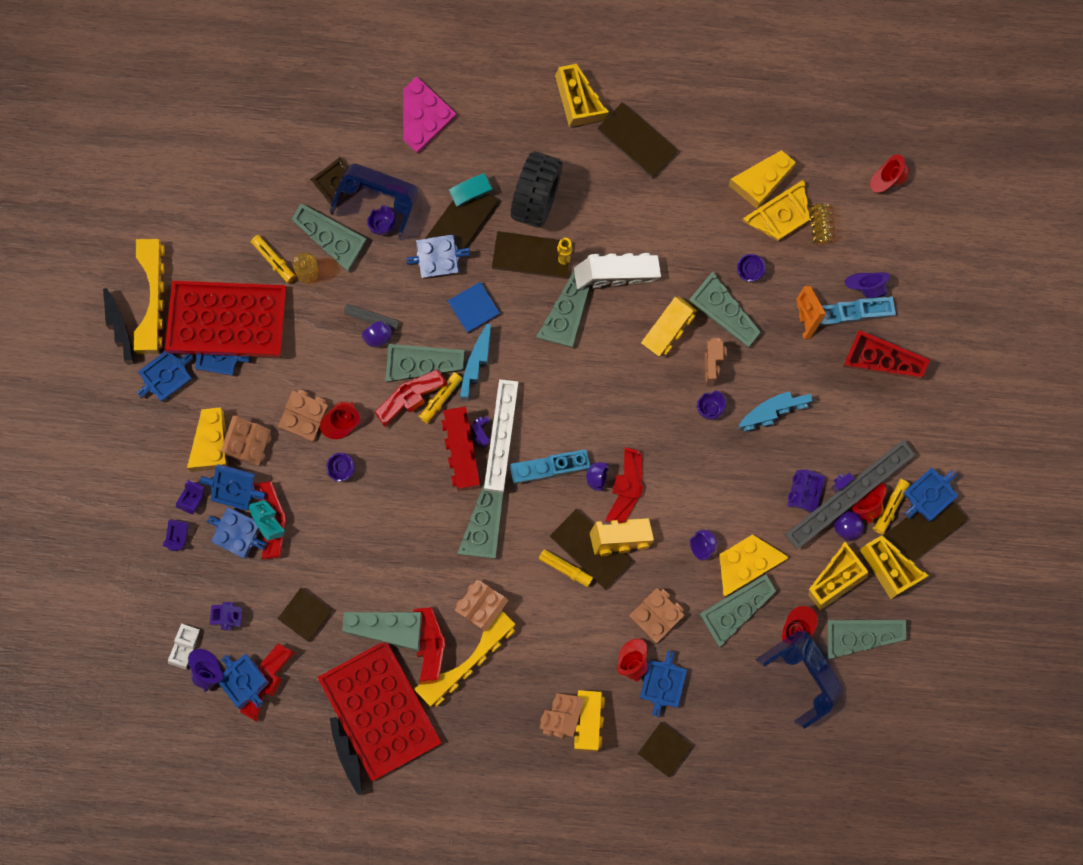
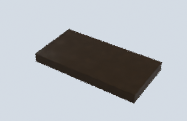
(637, 140)
(463, 220)
(528, 255)
(918, 535)
(575, 540)

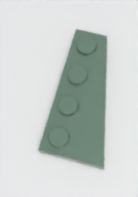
(332, 237)
(724, 310)
(565, 316)
(483, 529)

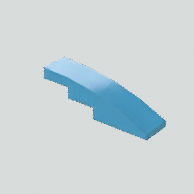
(858, 311)
(478, 357)

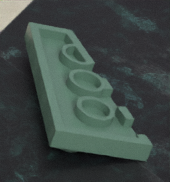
(416, 361)
(731, 612)
(386, 627)
(858, 635)

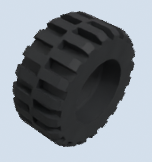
(536, 189)

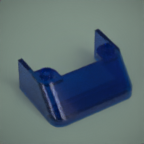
(358, 175)
(802, 648)

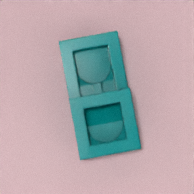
(470, 189)
(264, 518)

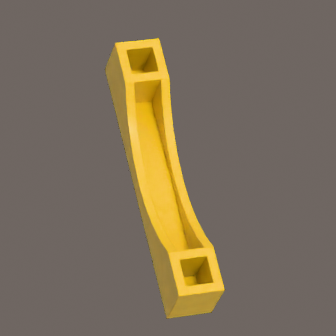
(147, 335)
(490, 641)

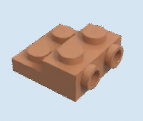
(714, 356)
(303, 415)
(246, 441)
(480, 605)
(657, 615)
(563, 717)

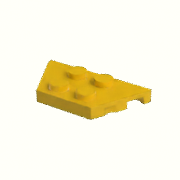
(782, 213)
(747, 562)

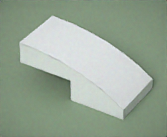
(184, 644)

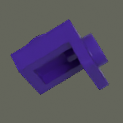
(480, 437)
(842, 481)
(190, 497)
(176, 535)

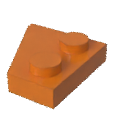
(809, 311)

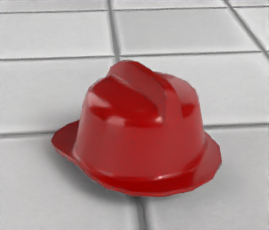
(892, 173)
(340, 420)
(871, 504)
(800, 619)
(633, 660)

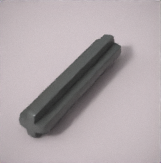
(370, 316)

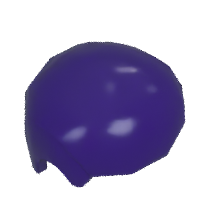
(381, 220)
(751, 268)
(377, 334)
(711, 405)
(340, 467)
(597, 475)
(849, 526)
(703, 544)

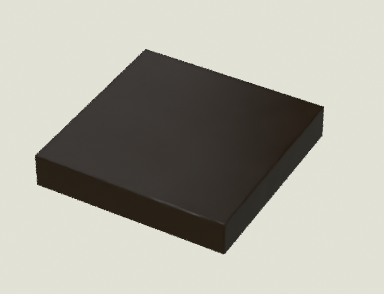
(329, 179)
(304, 615)
(664, 749)

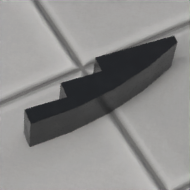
(115, 321)
(349, 762)

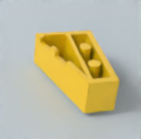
(578, 98)
(763, 178)
(669, 326)
(208, 441)
(621, 536)
(891, 567)
(839, 577)
(589, 722)

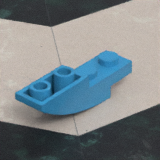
(766, 412)
(550, 467)

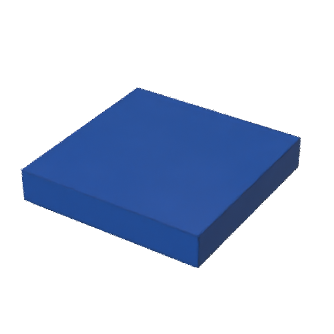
(473, 307)

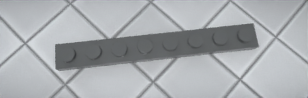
(849, 494)

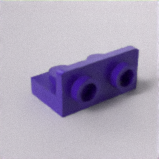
(805, 490)

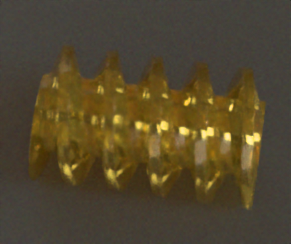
(820, 223)
(306, 268)

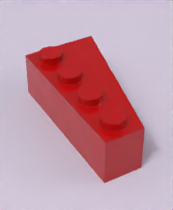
(880, 356)
(461, 449)

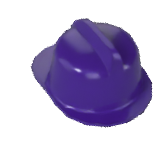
(869, 284)
(204, 669)

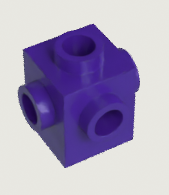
(226, 616)

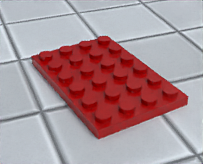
(225, 319)
(379, 710)

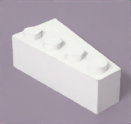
(617, 270)

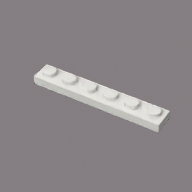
(501, 436)

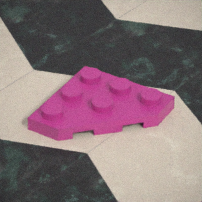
(423, 115)

